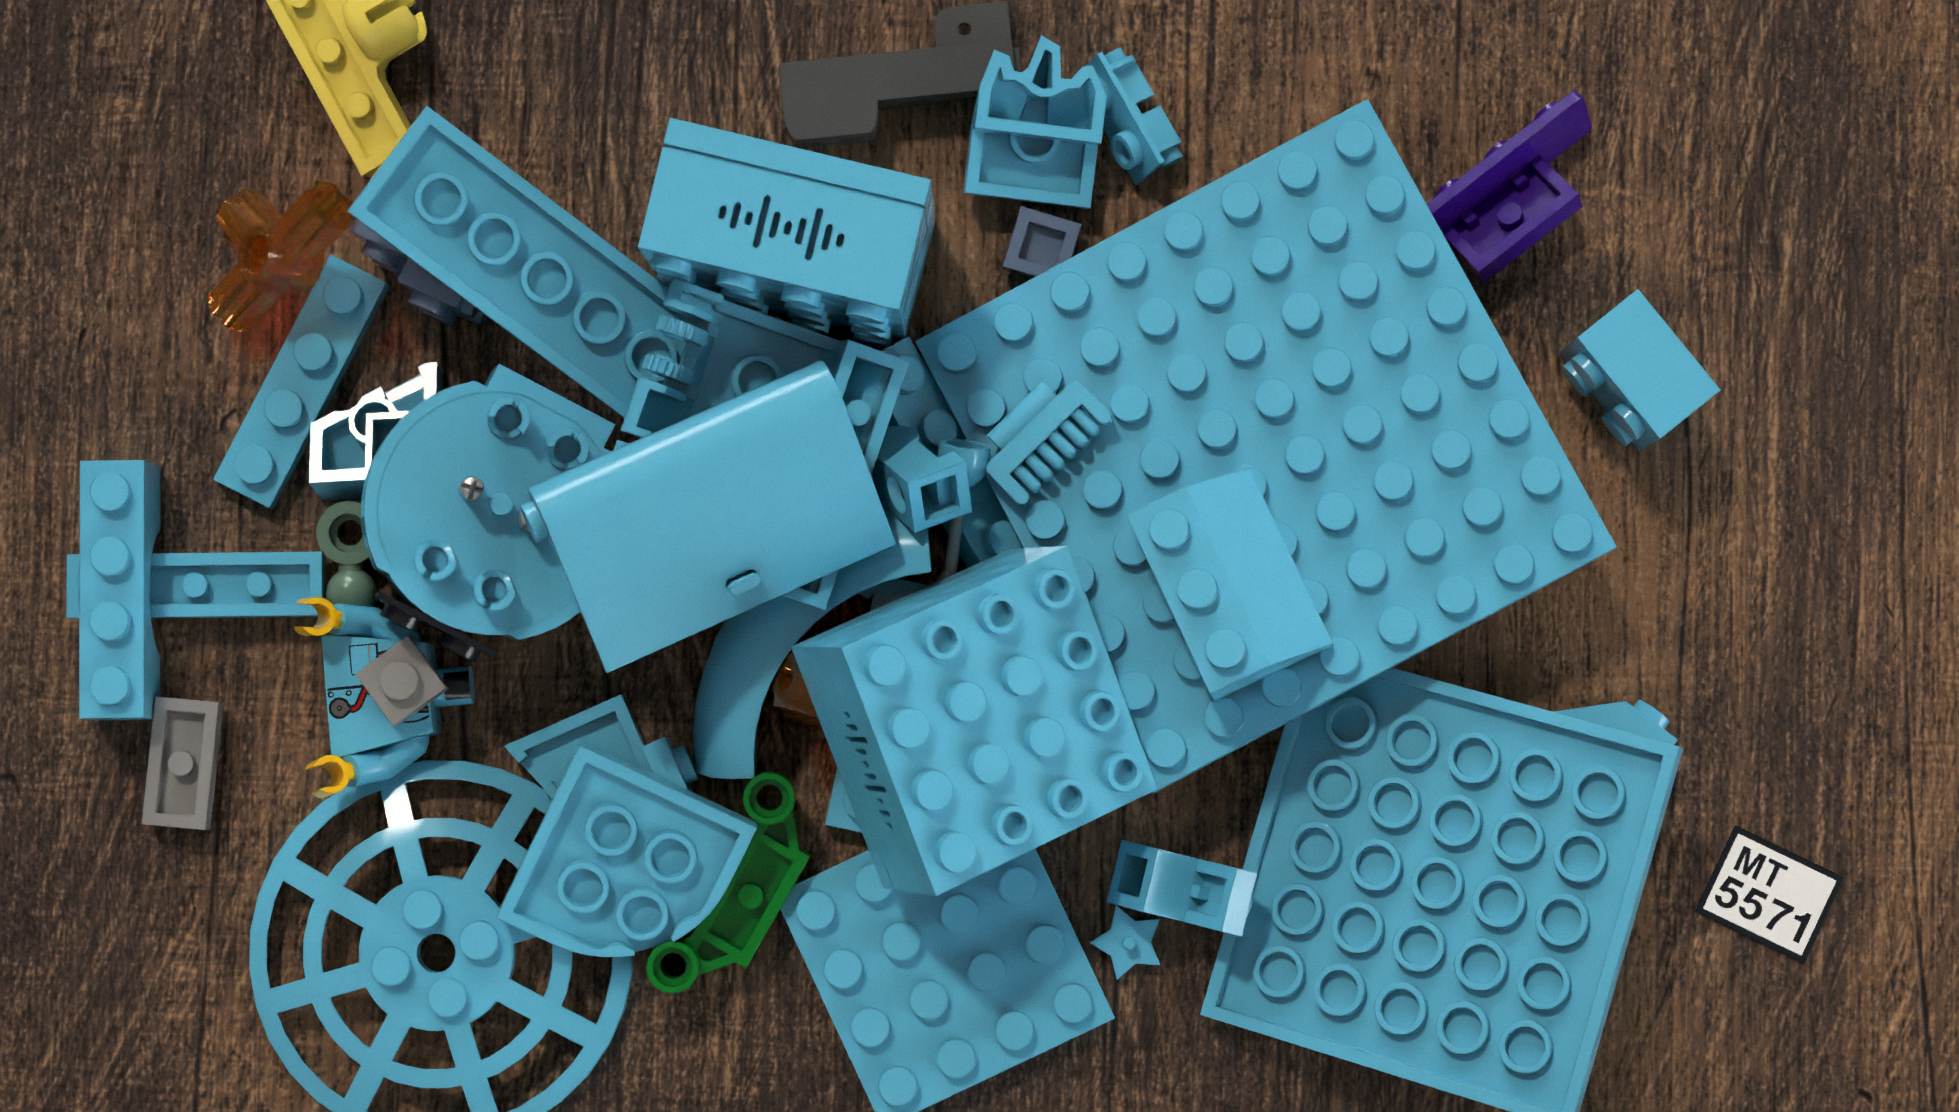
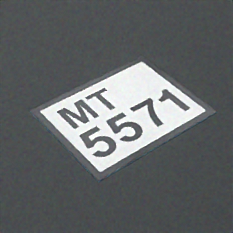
(1769, 894)

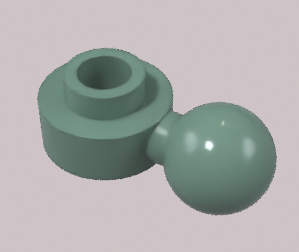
(351, 583)

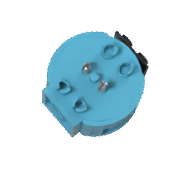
(449, 516)

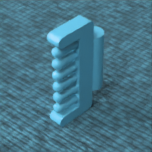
(1033, 424)

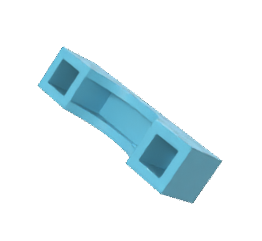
(115, 627)

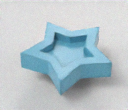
(1128, 942)

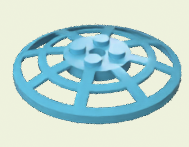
(392, 945)

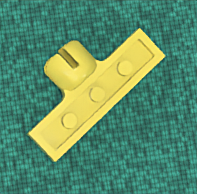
(345, 59)

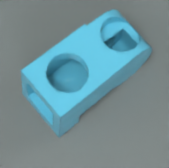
(918, 483)

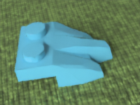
(1036, 131)

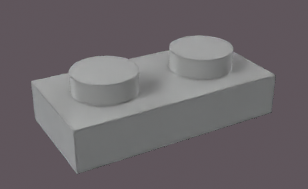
(182, 763)

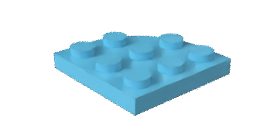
(623, 860)

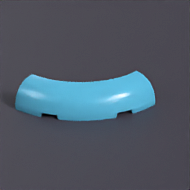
(756, 643)

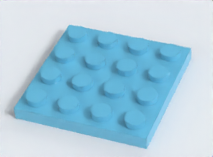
(943, 983)

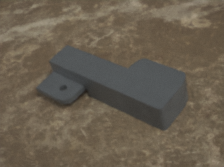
(841, 96)

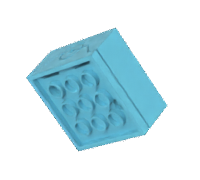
(789, 231)
(975, 719)

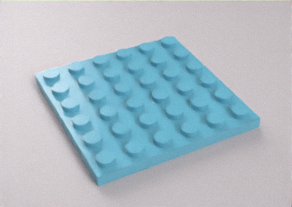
(1446, 889)

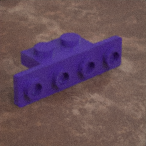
(1513, 192)

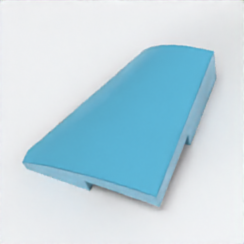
(348, 439)

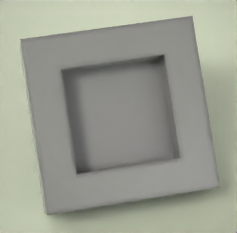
(402, 681)

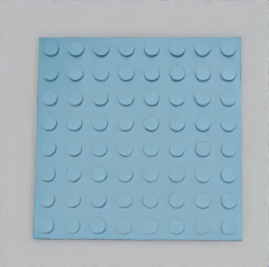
(1337, 354)

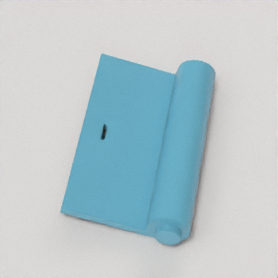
(731, 490)

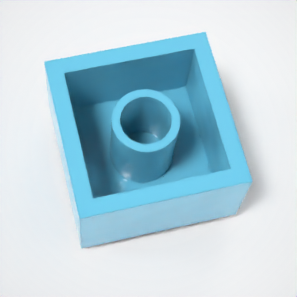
(1637, 372)

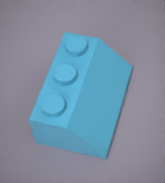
(1229, 581)

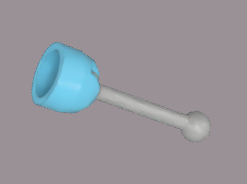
(976, 457)

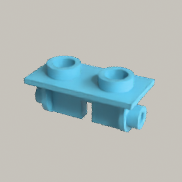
(1136, 139)

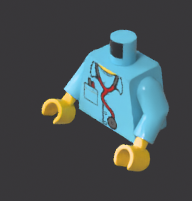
(361, 736)

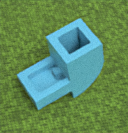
(1182, 888)

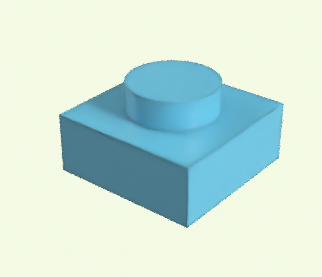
(671, 762)

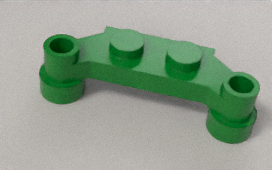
(750, 901)

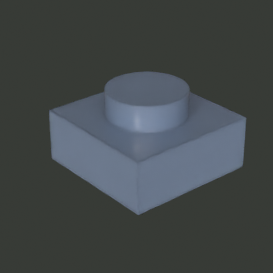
(1040, 242)

